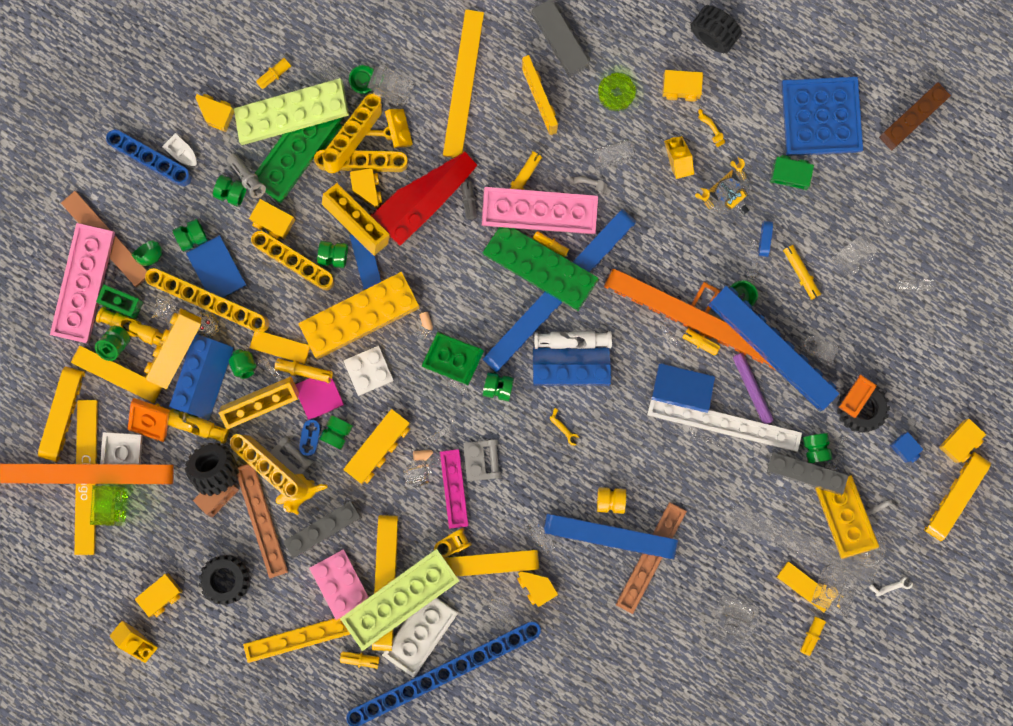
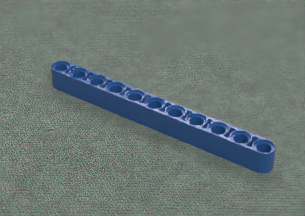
(546, 304)
(436, 680)

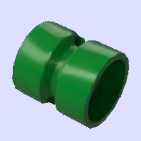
(228, 190)
(190, 235)
(332, 254)
(112, 343)
(491, 384)
(336, 432)
(817, 448)

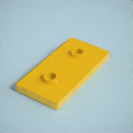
(534, 82)
(848, 520)

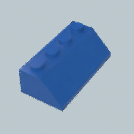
(571, 367)
(201, 377)

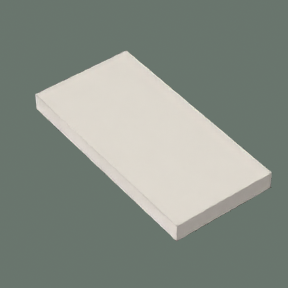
(420, 636)

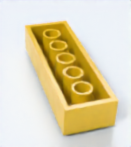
(359, 315)

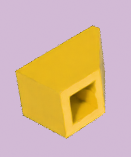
(215, 113)
(679, 157)
(364, 186)
(538, 586)
(132, 642)

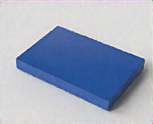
(216, 268)
(683, 388)

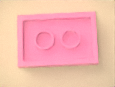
(339, 584)

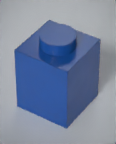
(907, 448)

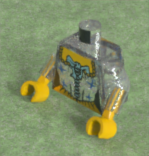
(728, 192)

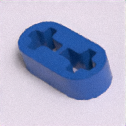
(765, 238)
(305, 436)

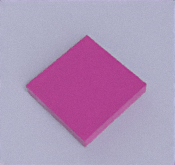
(318, 397)

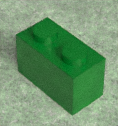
(792, 172)
(119, 301)

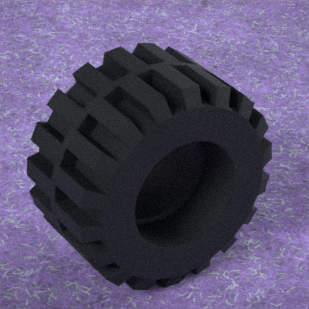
(716, 29)
(877, 418)
(215, 480)
(241, 579)

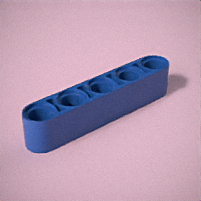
(142, 152)

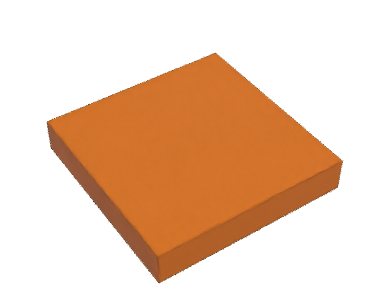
(148, 419)

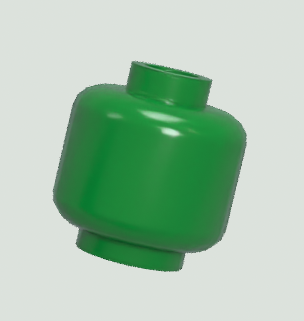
(242, 364)

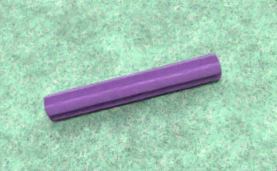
(753, 388)

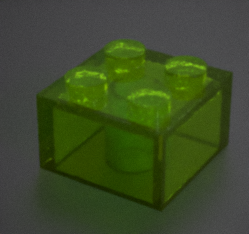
(108, 505)

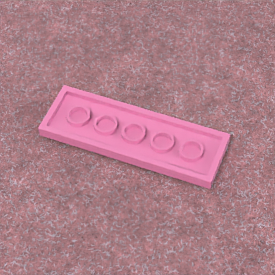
(539, 210)
(82, 283)

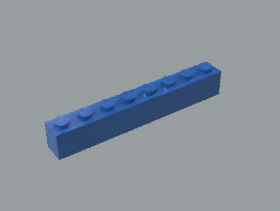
(773, 348)

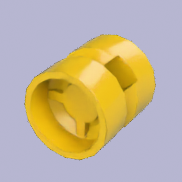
(611, 500)

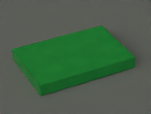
(452, 358)

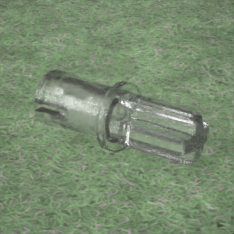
(916, 285)

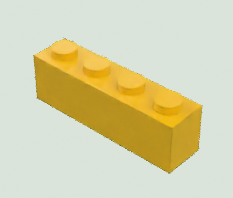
(355, 219)
(173, 348)
(258, 402)
(377, 446)

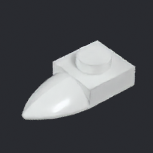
(180, 150)

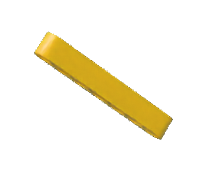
(198, 299)
(385, 566)

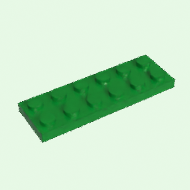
(292, 157)
(541, 266)

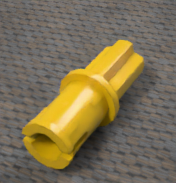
(273, 73)
(551, 244)
(701, 341)
(812, 636)
(359, 659)

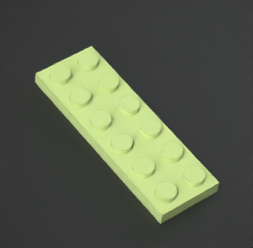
(291, 111)
(399, 599)

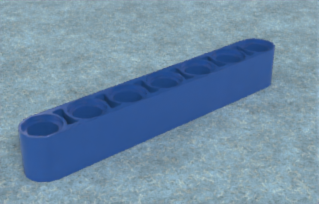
(610, 536)

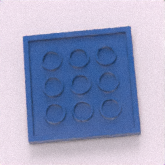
(822, 116)

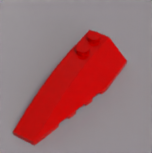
(419, 200)

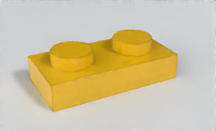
(398, 128)

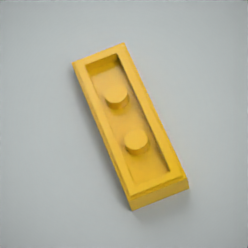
(280, 347)
(799, 583)

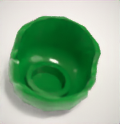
(359, 76)
(148, 253)
(749, 290)

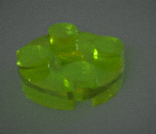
(619, 102)

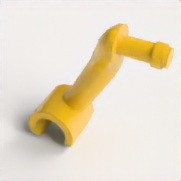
(380, 133)
(718, 136)
(562, 427)

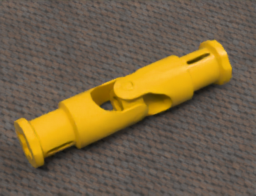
(145, 333)
(206, 428)

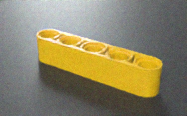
(369, 110)
(371, 157)
(286, 254)
(116, 374)
(60, 413)
(275, 470)
(958, 497)
(494, 563)

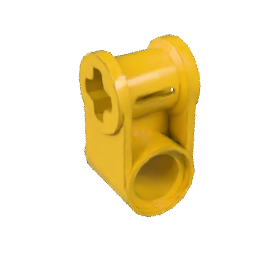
(453, 542)

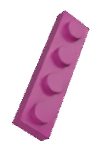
(454, 489)

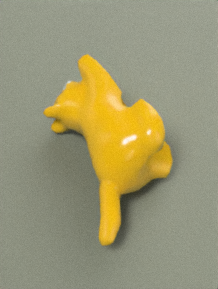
(292, 505)

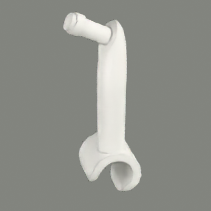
(885, 589)

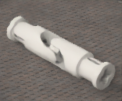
(563, 340)

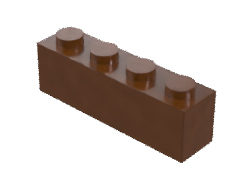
(914, 116)

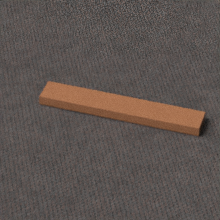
(119, 253)
(261, 521)
(647, 563)

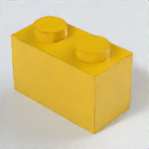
(682, 85)
(271, 219)
(962, 441)
(159, 595)

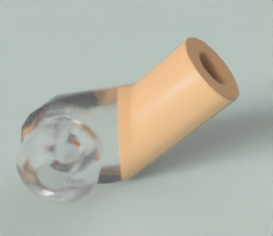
(426, 327)
(428, 456)

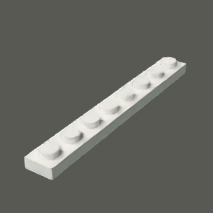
(727, 425)

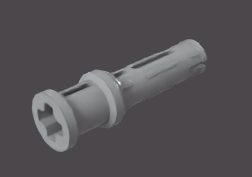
(249, 179)

